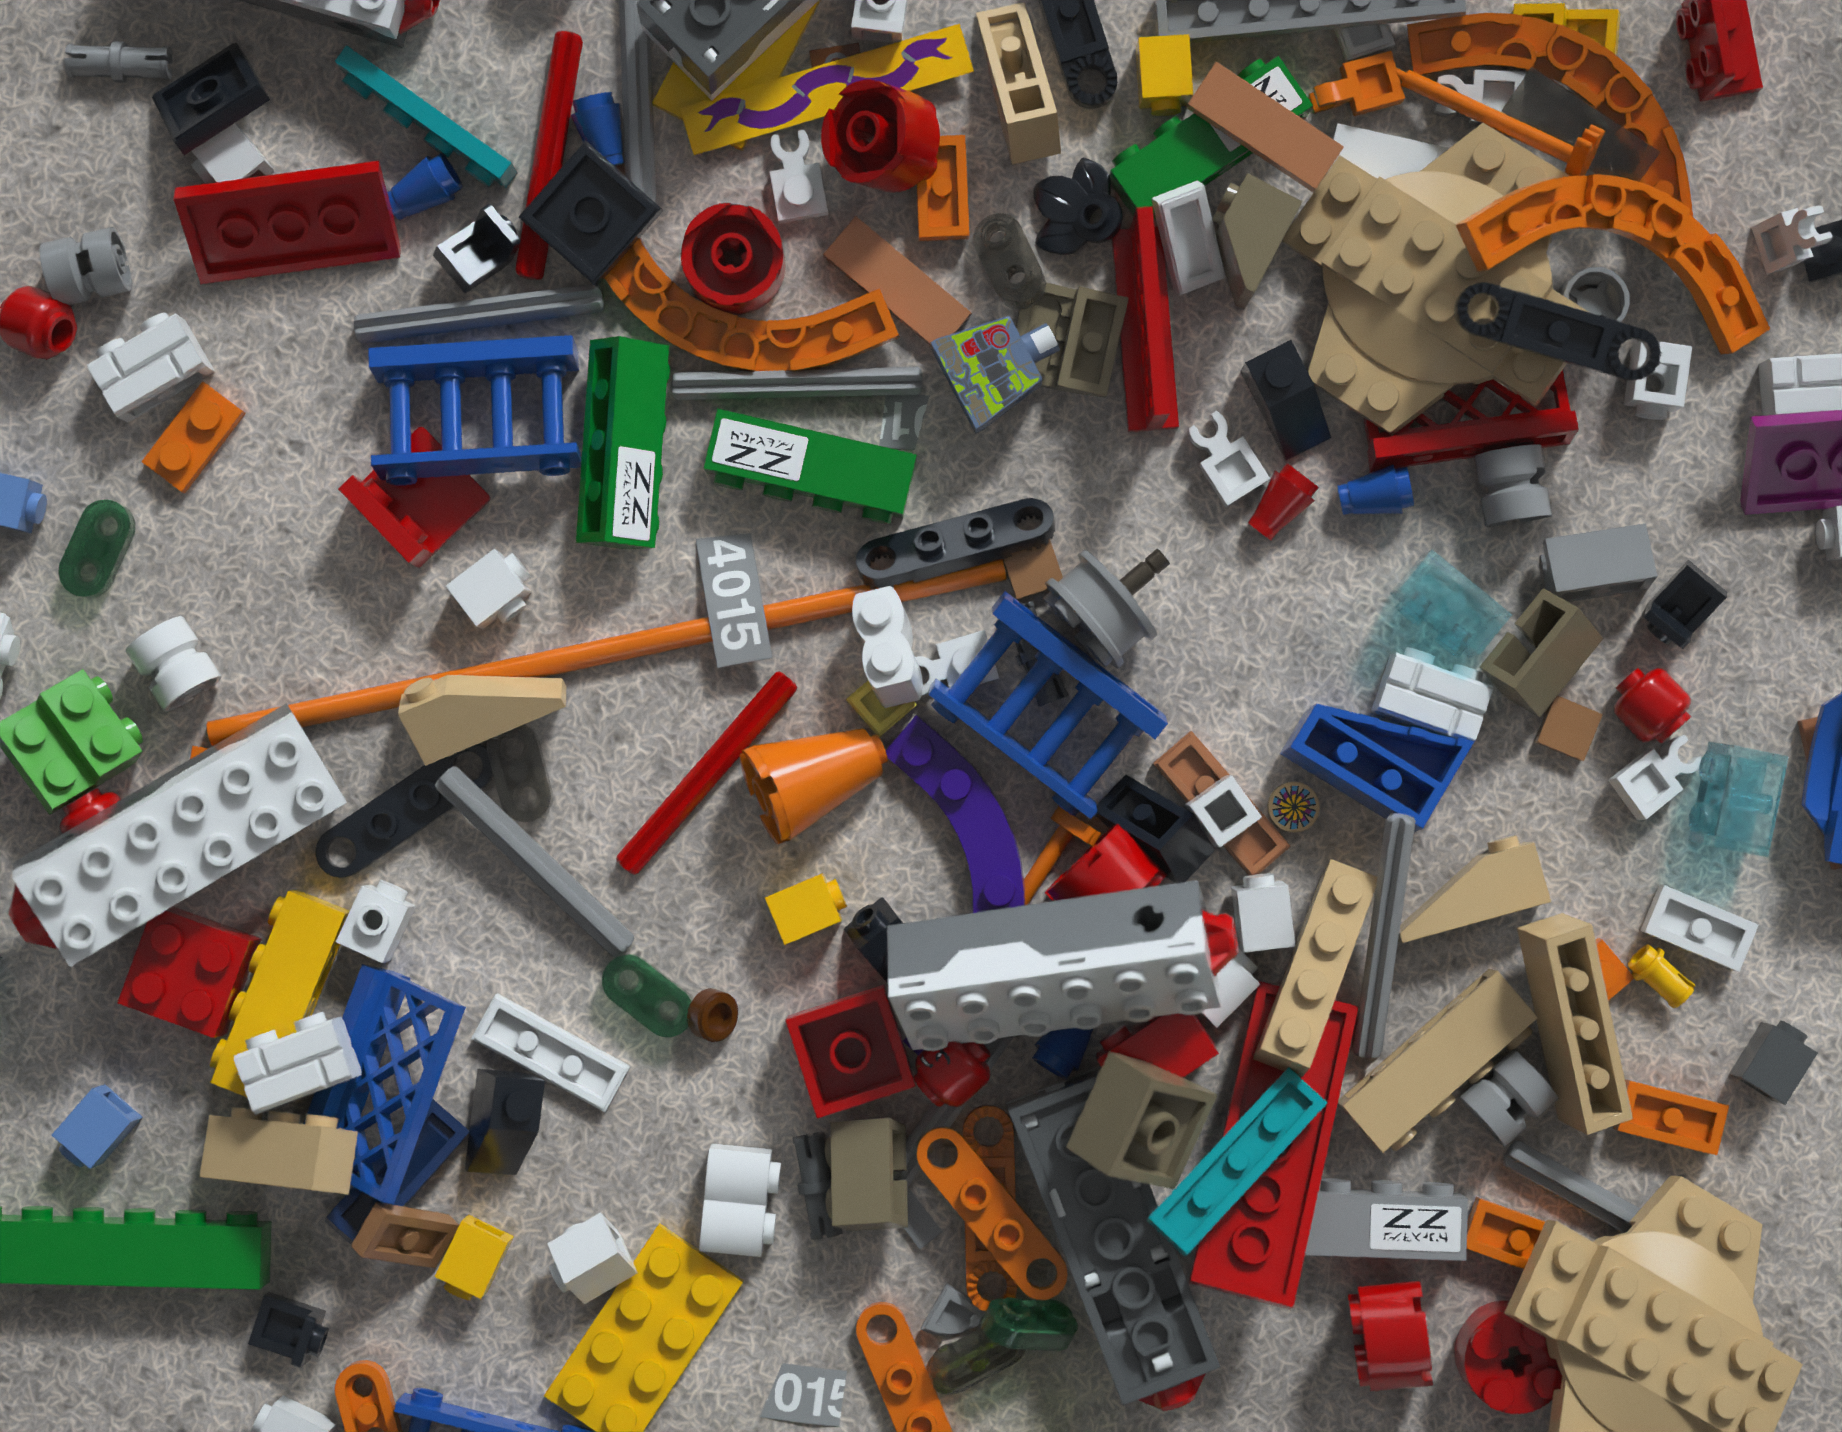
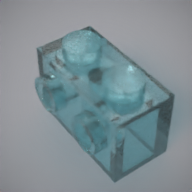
(1449, 605)
(1737, 798)

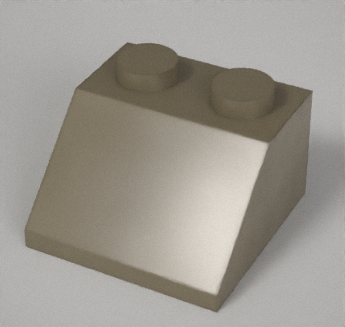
(1250, 231)
(1140, 1122)

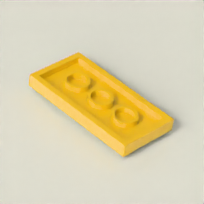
(644, 1336)

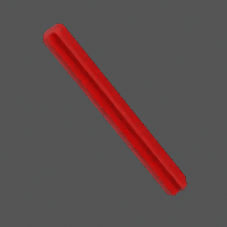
(550, 143)
(706, 773)

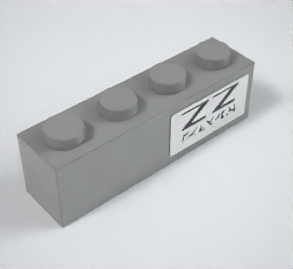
(1389, 1221)

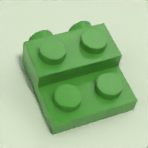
(69, 741)

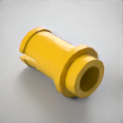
(1660, 975)

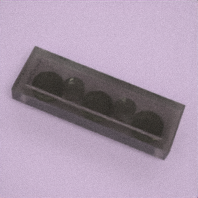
(1565, 116)

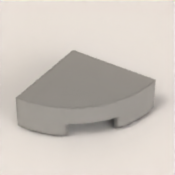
(952, 1313)

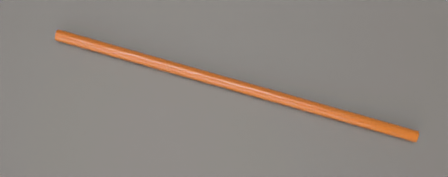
(608, 649)

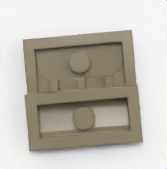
(1087, 332)

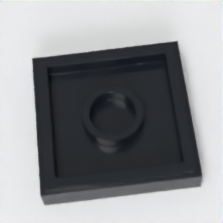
(210, 98)
(590, 213)

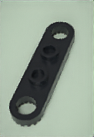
(1079, 47)
(1557, 331)
(956, 543)
(395, 815)

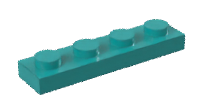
(407, 107)
(1236, 1161)

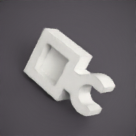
(1487, 87)
(798, 186)
(1788, 238)
(1231, 467)
(954, 659)
(1650, 778)

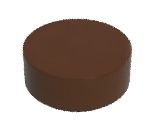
(712, 1015)

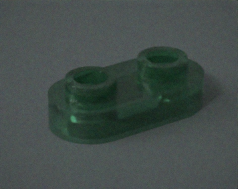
(93, 546)
(647, 997)
(1029, 1324)

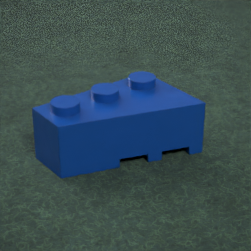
(1377, 761)

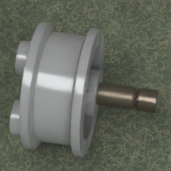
(1104, 606)

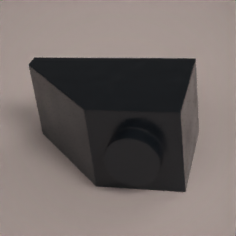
(1287, 399)
(1158, 826)
(503, 1120)

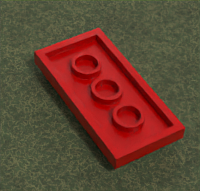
(288, 222)

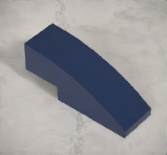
(435, 1144)

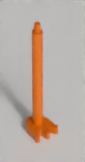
(1577, 157)
(1068, 826)

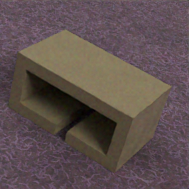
(1561, 643)
(862, 1170)

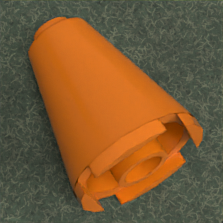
(809, 777)

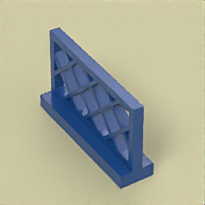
(371, 1025)

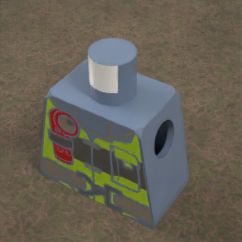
(993, 367)

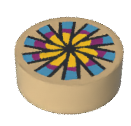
(1293, 807)

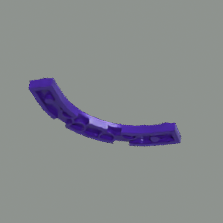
(972, 811)

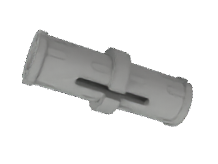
(119, 61)

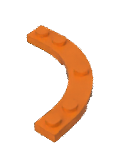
(1565, 58)
(1639, 215)
(744, 342)

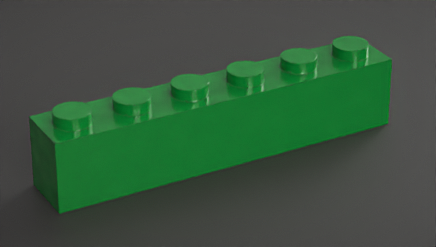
(135, 1249)

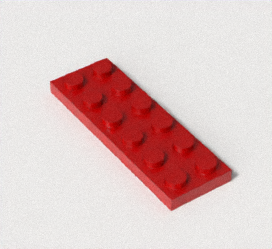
(1264, 1236)

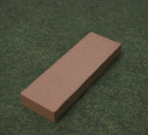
(1264, 127)
(906, 289)
(1190, 771)

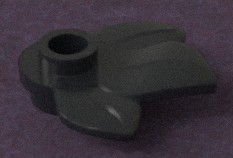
(1069, 206)

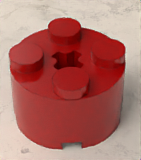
(881, 136)
(738, 230)
(1108, 867)
(1393, 1336)
(1479, 1357)

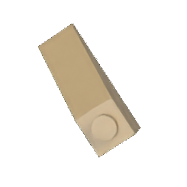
(1019, 84)
(470, 709)
(1485, 888)

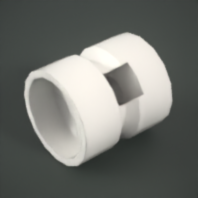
(172, 662)

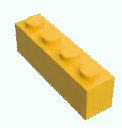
(285, 978)

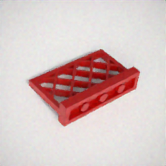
(1146, 326)
(1468, 438)

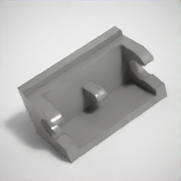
(1598, 563)

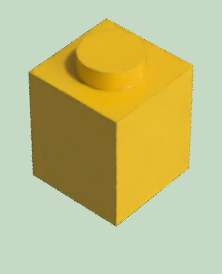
(1164, 73)
(806, 907)
(473, 1258)

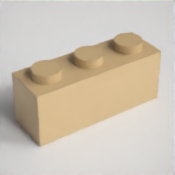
(279, 1151)

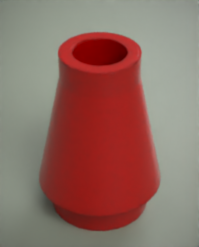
(1282, 501)

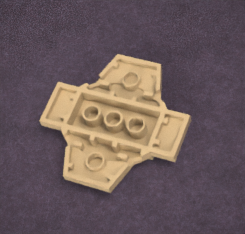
(1397, 272)
(1657, 1321)

